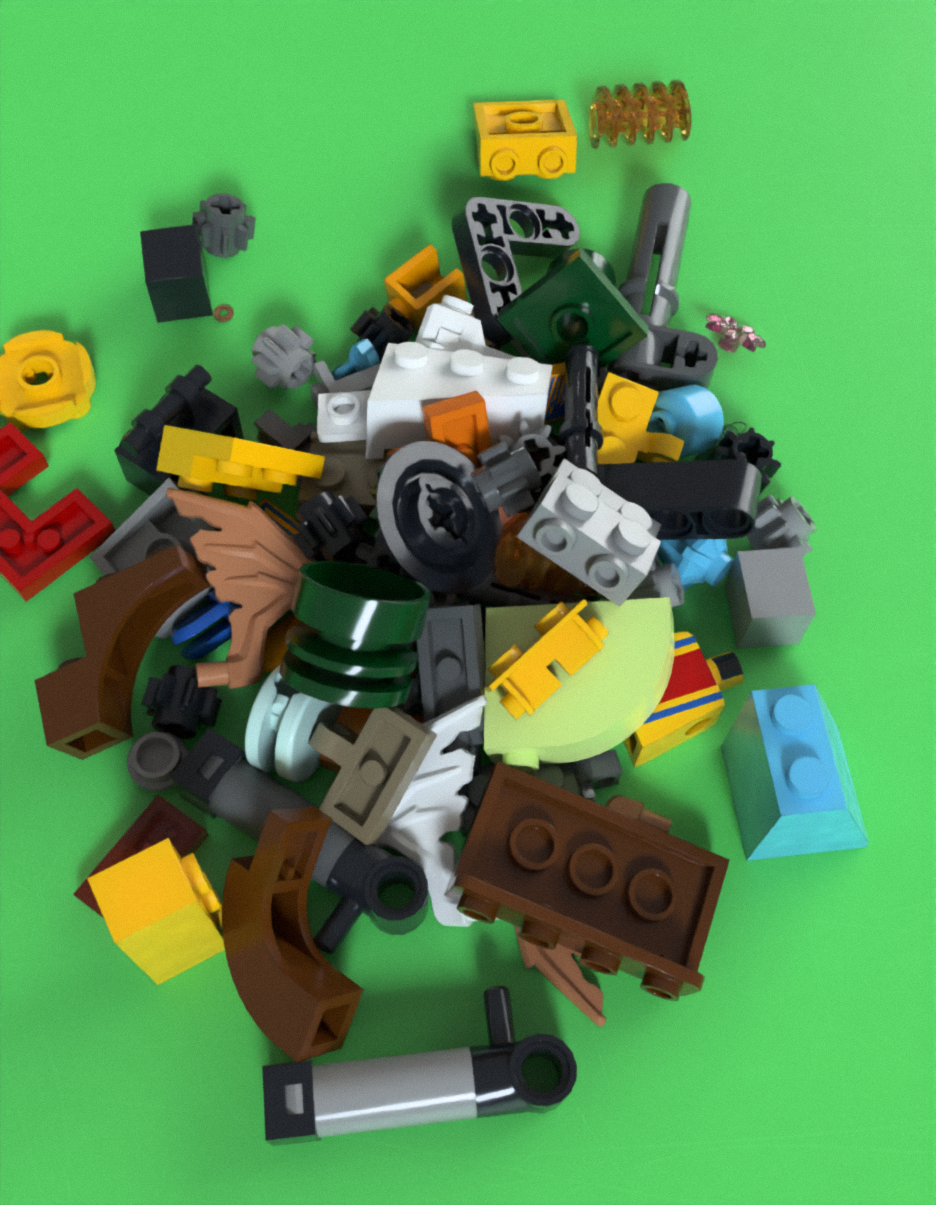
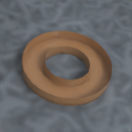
(226, 318)

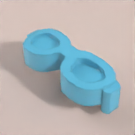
(361, 356)

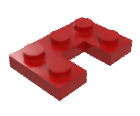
(56, 540)

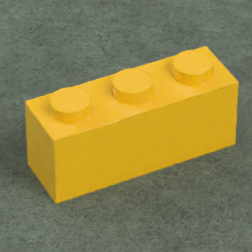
(160, 910)

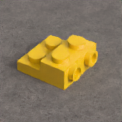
(524, 139)
(237, 463)

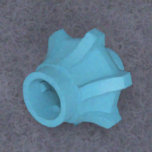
(697, 560)

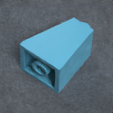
(791, 776)

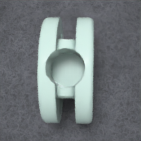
(282, 727)

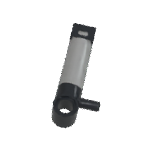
(415, 1088)

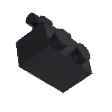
(183, 406)

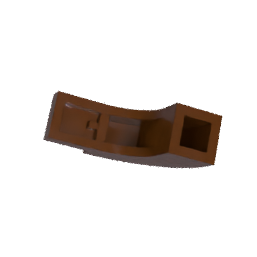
(269, 945)

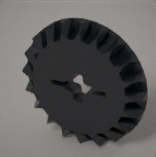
(408, 489)

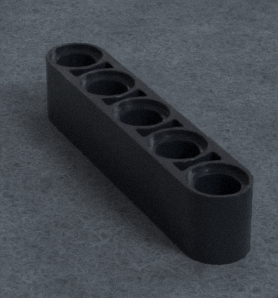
(687, 496)

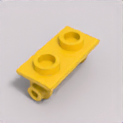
(562, 639)

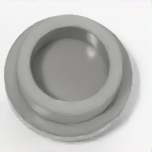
(155, 759)

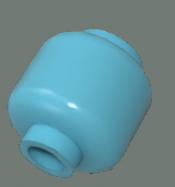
(690, 415)

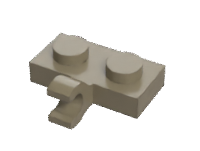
(373, 769)

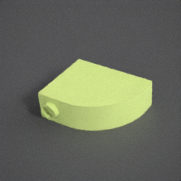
(595, 705)

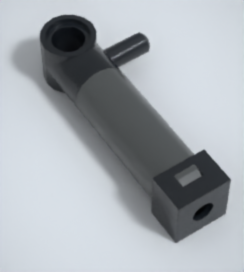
(224, 784)

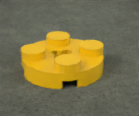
(57, 400)

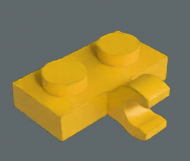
(624, 416)

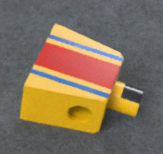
(689, 702)

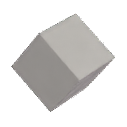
(769, 597)

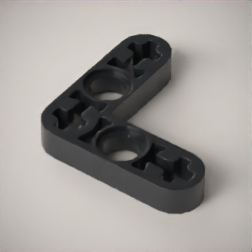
(486, 235)

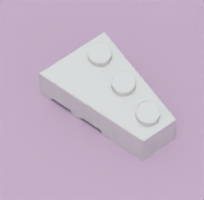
(421, 376)

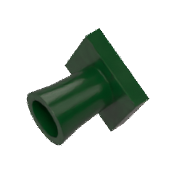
(571, 308)

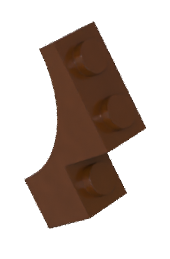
(90, 697)

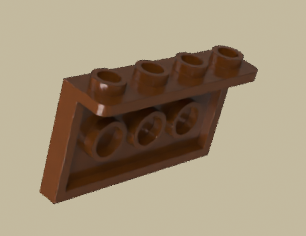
(588, 882)

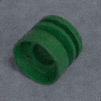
(354, 634)

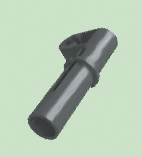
(691, 355)

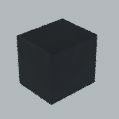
(176, 273)

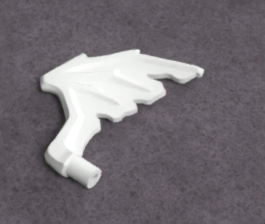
(435, 808)

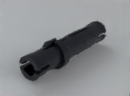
(581, 431)

